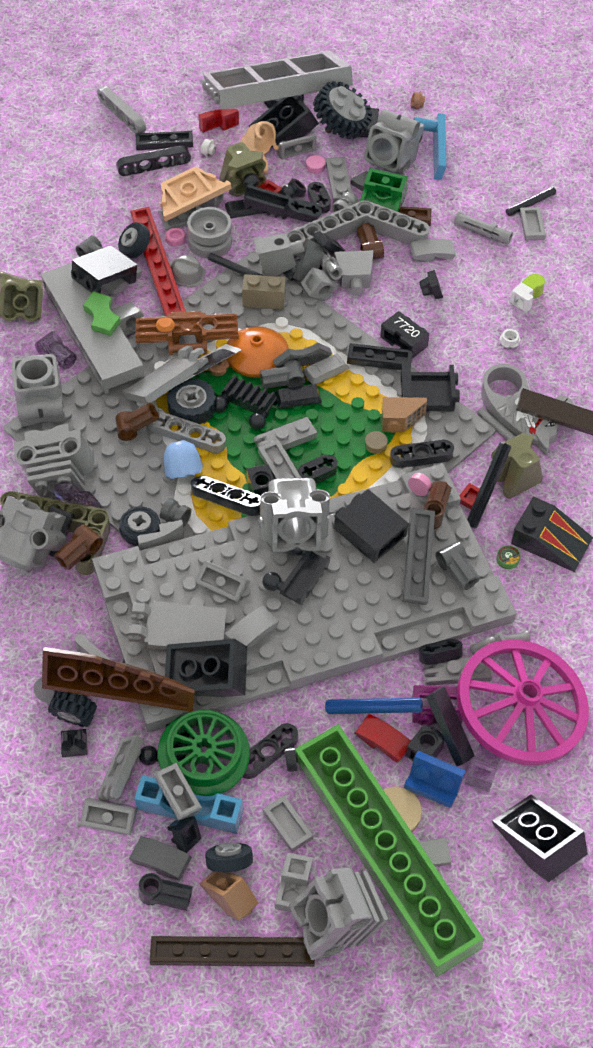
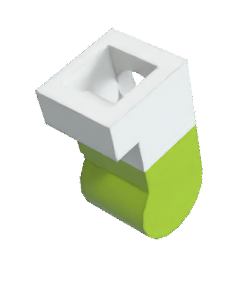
(526, 291)

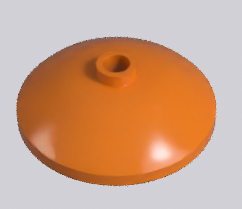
(258, 350)

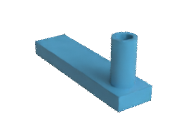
(438, 128)

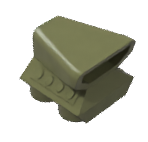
(240, 162)
(20, 298)
(521, 467)

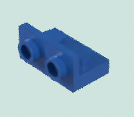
(434, 779)

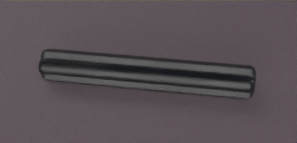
(488, 484)

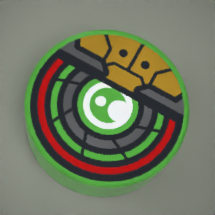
(508, 557)

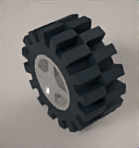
(72, 708)

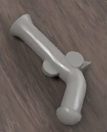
(525, 636)

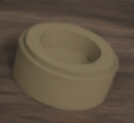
(376, 442)

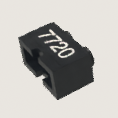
(404, 333)

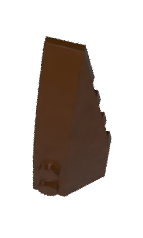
(111, 680)

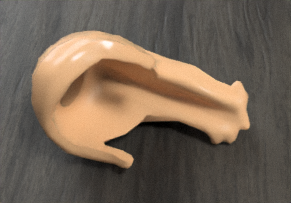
(261, 138)

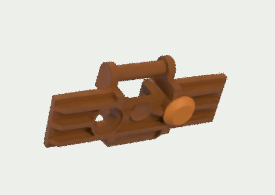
(186, 323)

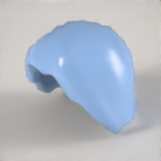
(181, 460)

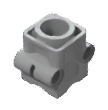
(393, 141)
(38, 389)
(294, 514)
(28, 533)

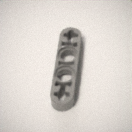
(121, 109)
(187, 428)

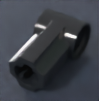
(168, 892)

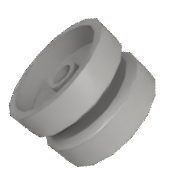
(209, 232)

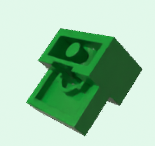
(385, 189)

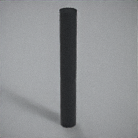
(531, 201)
(231, 265)

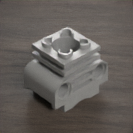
(54, 458)
(338, 912)

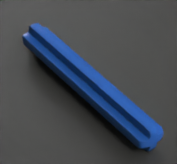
(374, 705)

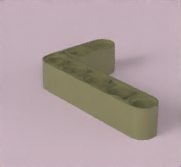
(83, 516)

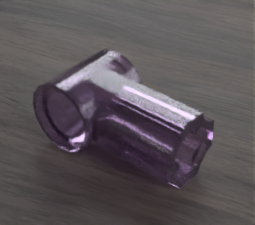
(53, 345)

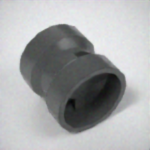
(174, 512)

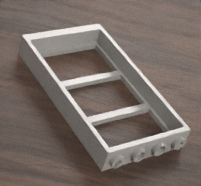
(252, 83)

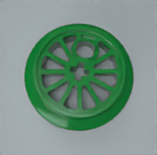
(206, 783)

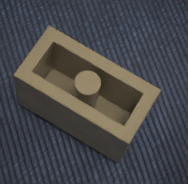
(264, 291)

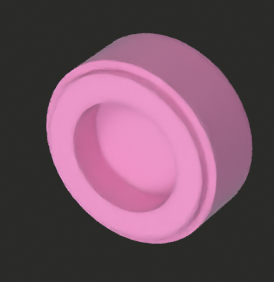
(315, 164)
(175, 236)
(420, 484)

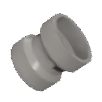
(345, 200)

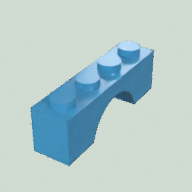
(217, 811)

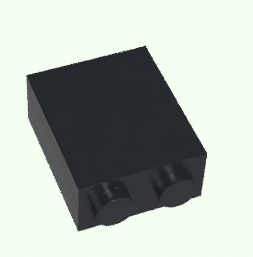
(370, 525)

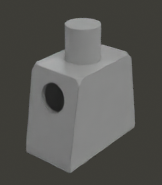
(277, 253)
(356, 270)

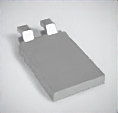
(166, 376)
(176, 624)

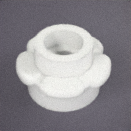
(208, 147)
(510, 338)

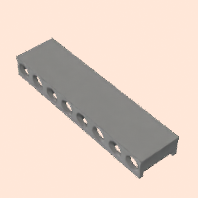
(108, 356)

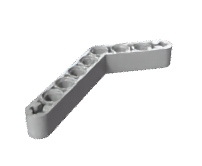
(347, 220)

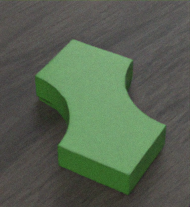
(99, 308)

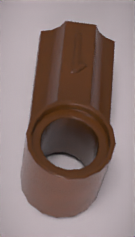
(369, 240)
(130, 422)
(438, 500)
(83, 542)

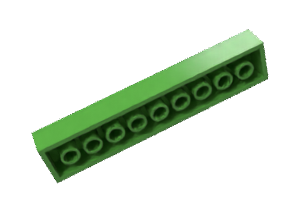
(389, 851)

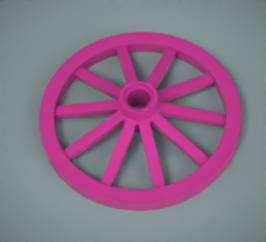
(522, 702)

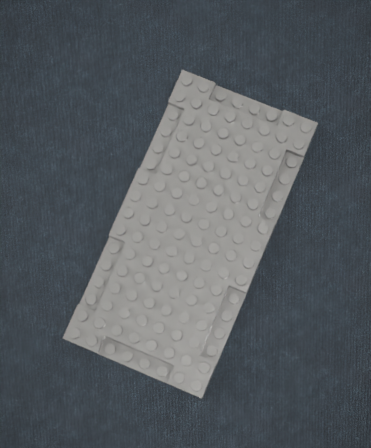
(344, 623)

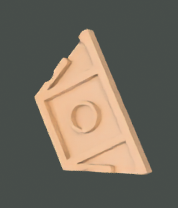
(189, 191)

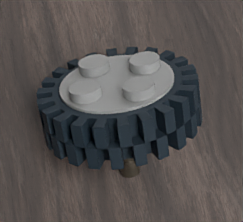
(342, 110)

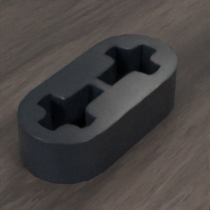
(322, 196)
(302, 210)
(317, 468)
(440, 652)

